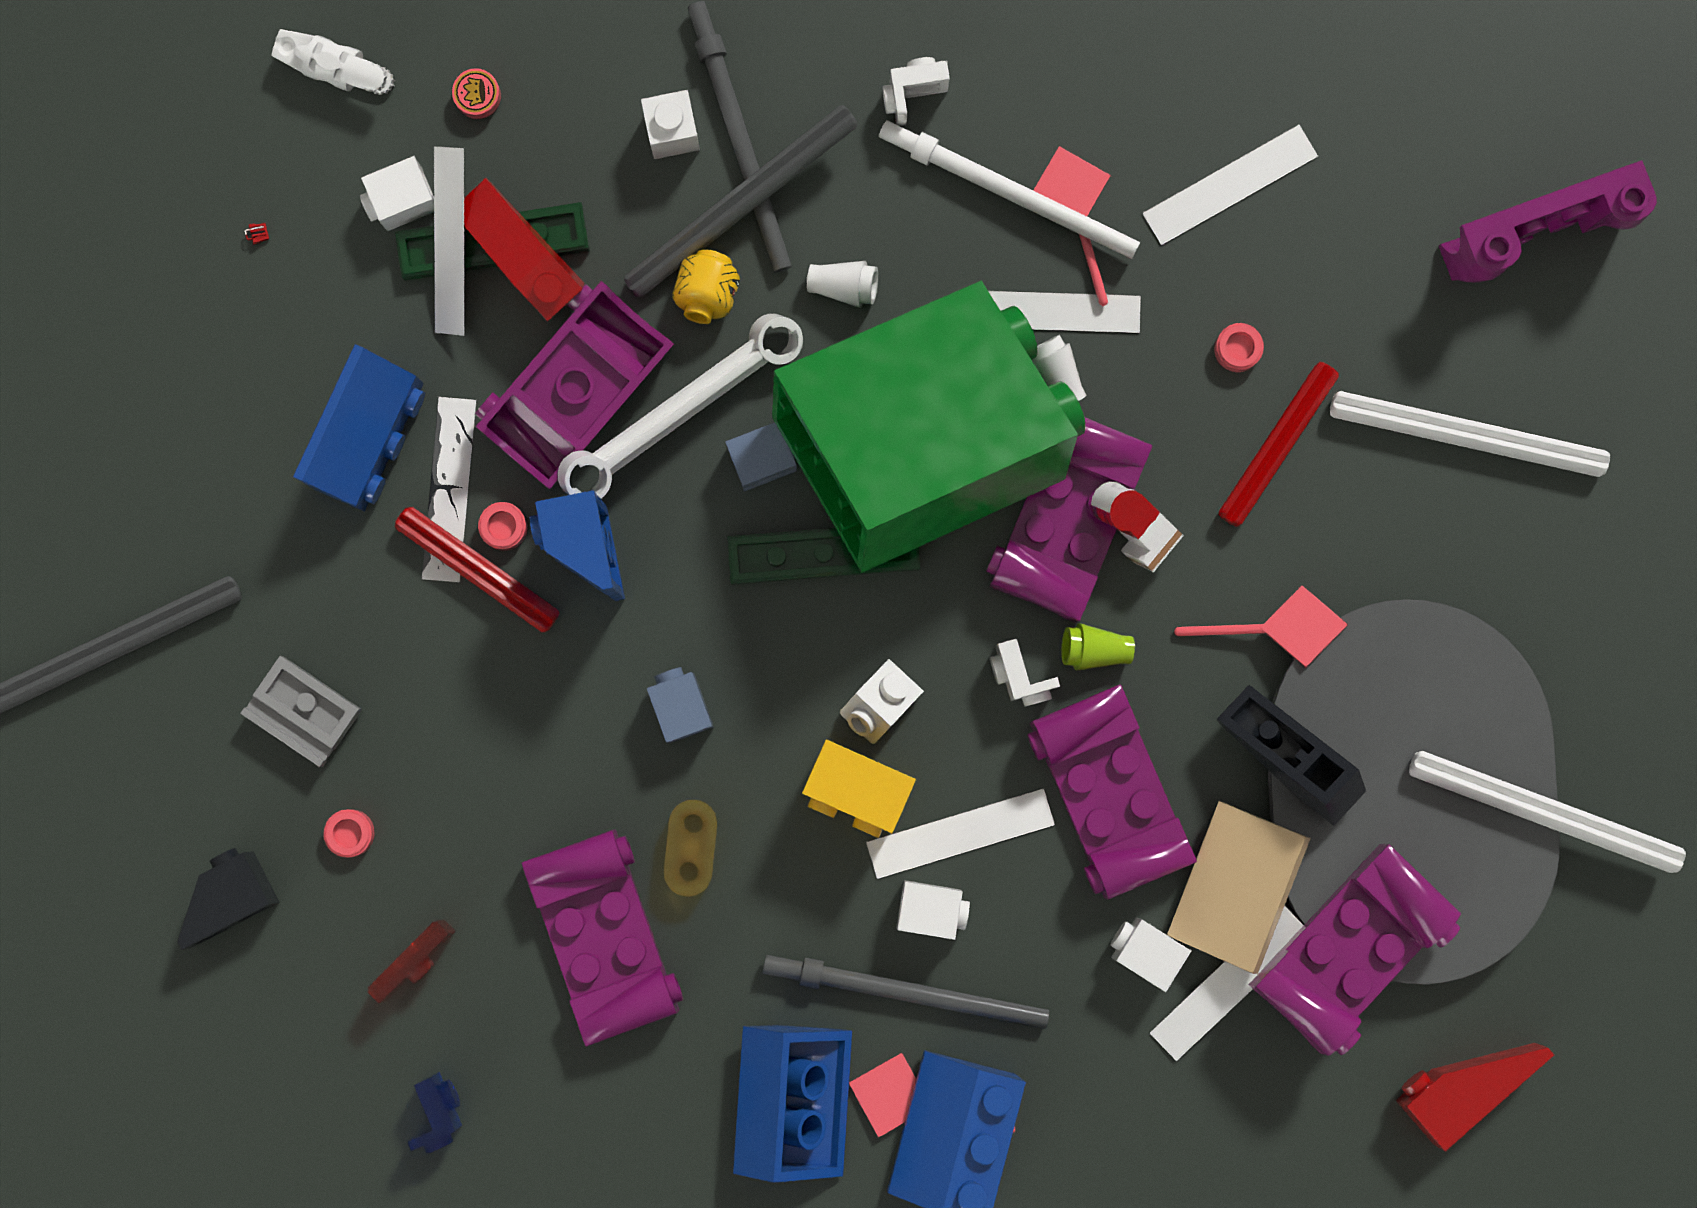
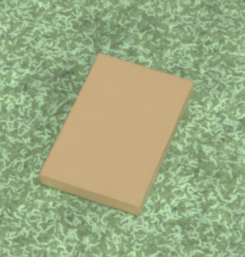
(1238, 887)

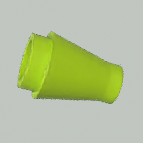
(1092, 647)

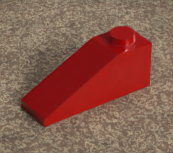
(519, 250)
(1460, 1094)

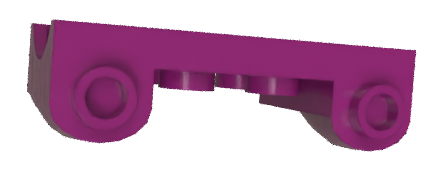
(1494, 242)
(573, 383)
(1057, 538)
(1111, 793)
(602, 936)
(1355, 949)

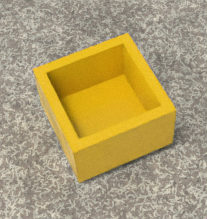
(857, 787)

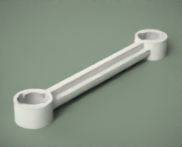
(683, 404)

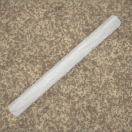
(1469, 434)
(1547, 812)

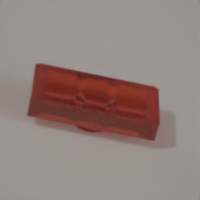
(412, 962)

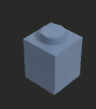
(761, 456)
(679, 705)

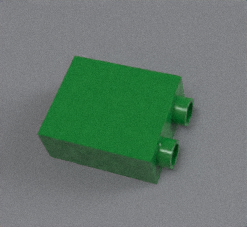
(926, 423)

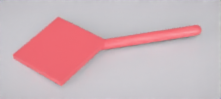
(1076, 186)
(1299, 626)
(886, 1093)

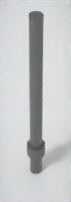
(711, 51)
(812, 974)

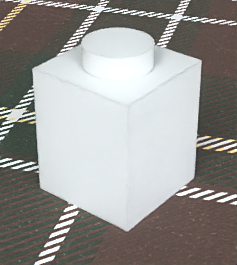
(670, 124)
(397, 194)
(932, 910)
(1149, 952)

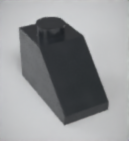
(225, 897)

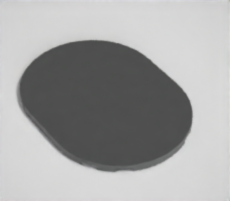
(1444, 685)

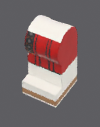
(1148, 531)

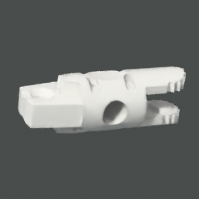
(331, 62)

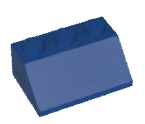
(360, 429)
(580, 538)
(792, 1103)
(956, 1134)

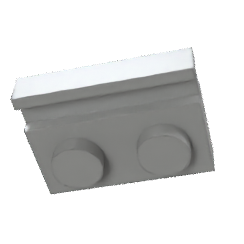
(301, 711)

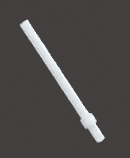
(926, 150)

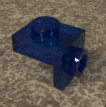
(439, 1102)

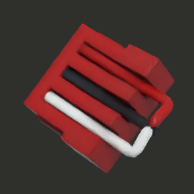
(258, 233)

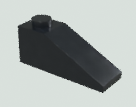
(1294, 755)

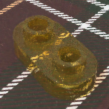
(690, 847)

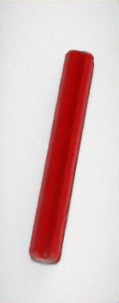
(1278, 444)
(476, 569)

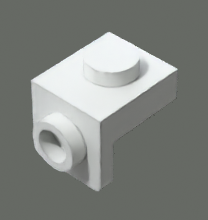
(919, 78)
(1010, 669)
(880, 702)

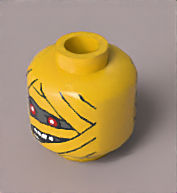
(706, 286)

